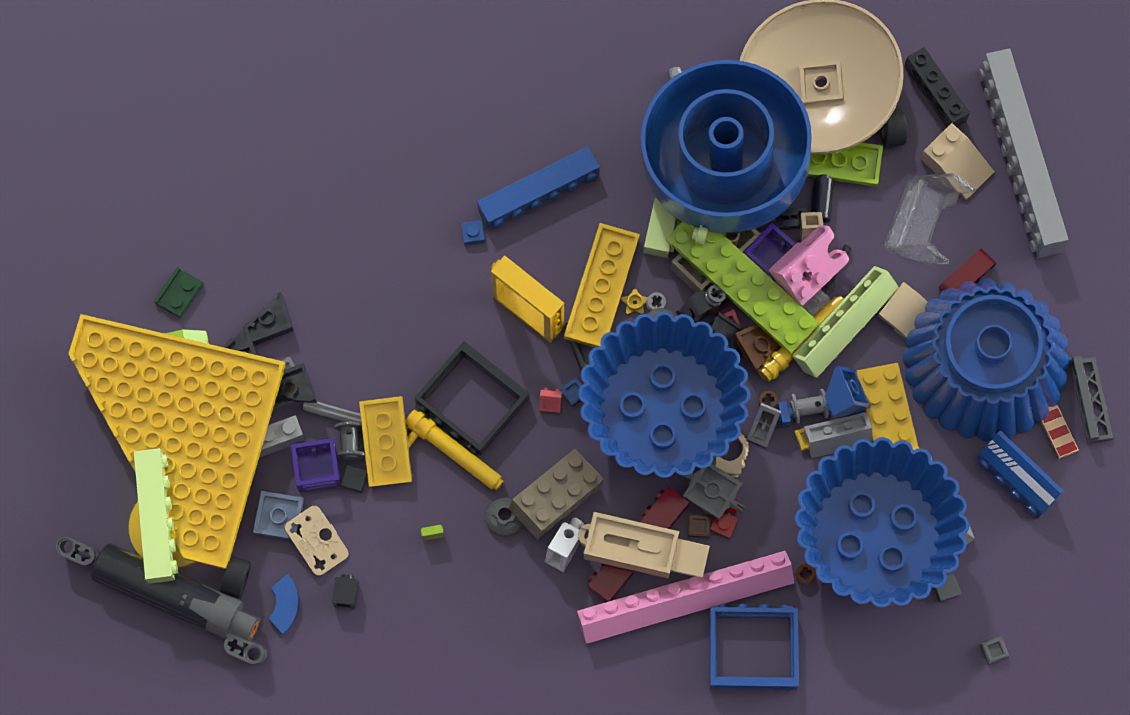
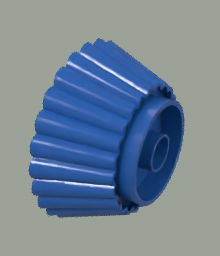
(986, 359)
(664, 394)
(882, 522)

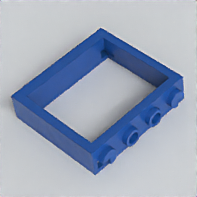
(760, 683)

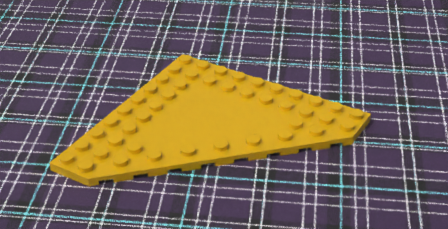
(196, 405)

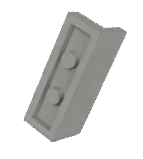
(829, 435)

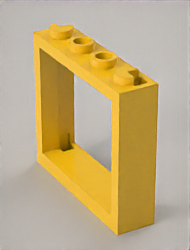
(527, 299)

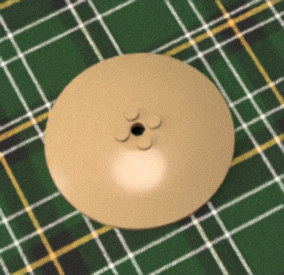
(845, 49)

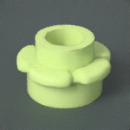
(700, 234)

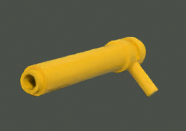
(779, 360)
(428, 430)

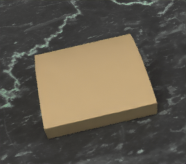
(903, 309)

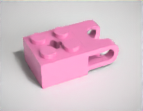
(808, 265)

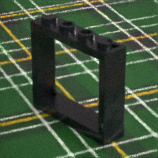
(490, 370)

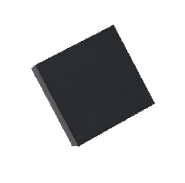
(354, 478)

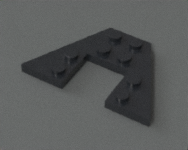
(269, 324)

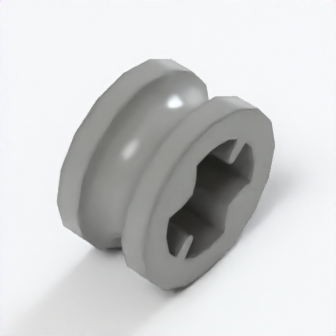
(649, 300)

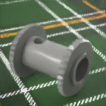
(807, 406)

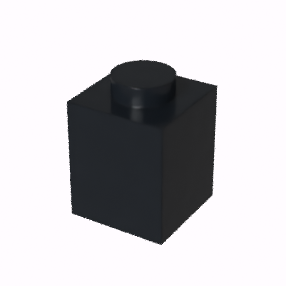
(345, 591)

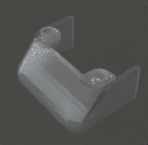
(919, 214)

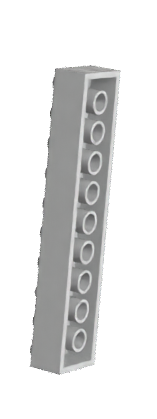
(1023, 154)

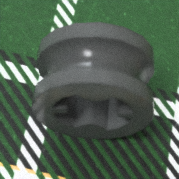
(715, 289)

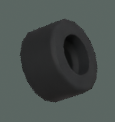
(895, 129)
(235, 577)

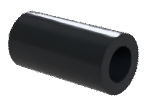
(822, 196)

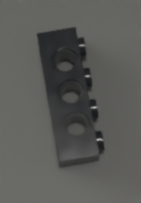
(936, 88)

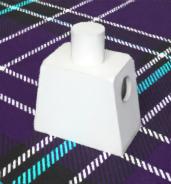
(564, 545)

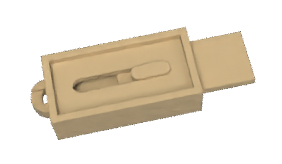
(641, 547)

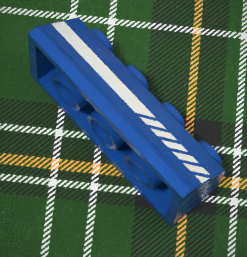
(1019, 474)

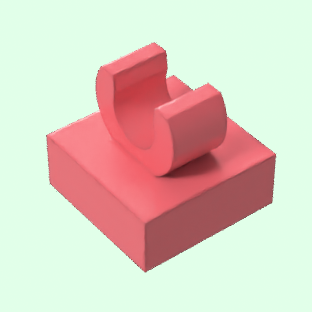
(550, 400)

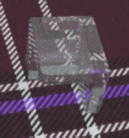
(816, 303)

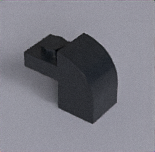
(697, 306)

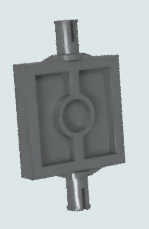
(713, 491)

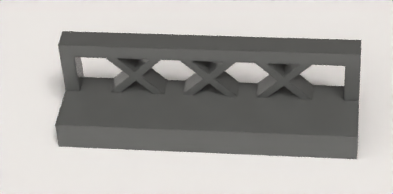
(1085, 399)

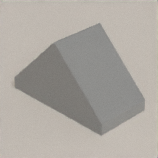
(764, 425)

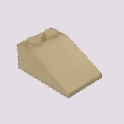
(956, 154)

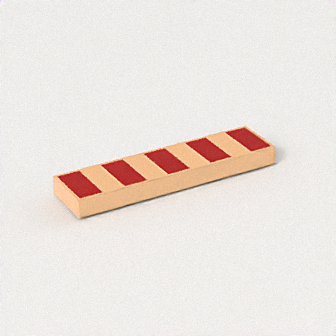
(1059, 433)

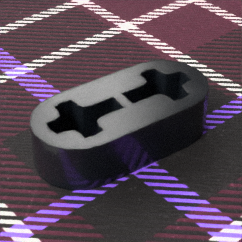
(790, 223)

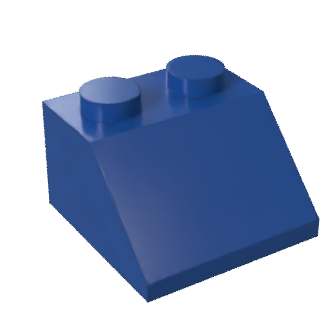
(845, 393)

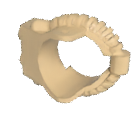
(733, 467)

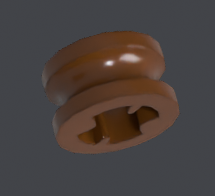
(771, 394)
(800, 569)

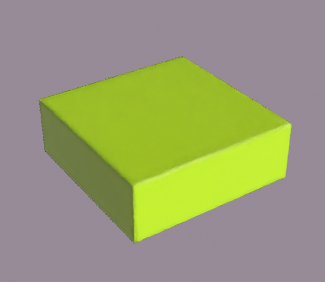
(432, 532)

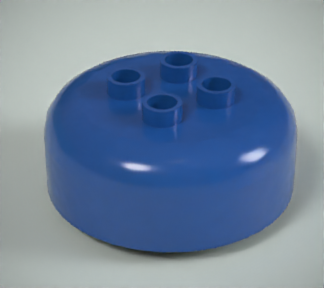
(726, 146)

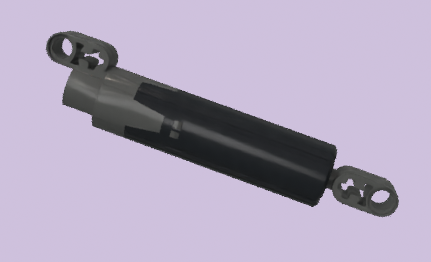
(179, 598)

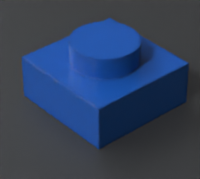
(473, 232)
(786, 414)

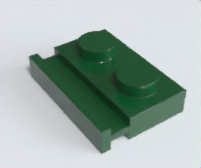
(179, 292)

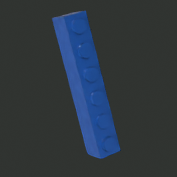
(538, 188)

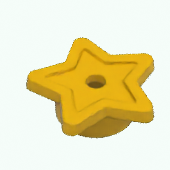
(634, 296)

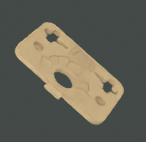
(312, 544)

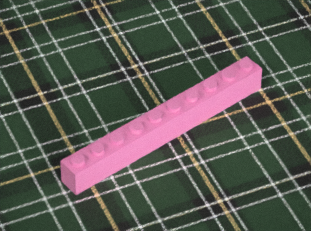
(685, 597)

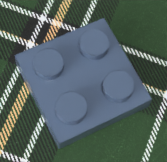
(274, 512)

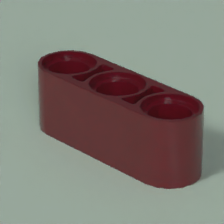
(971, 270)

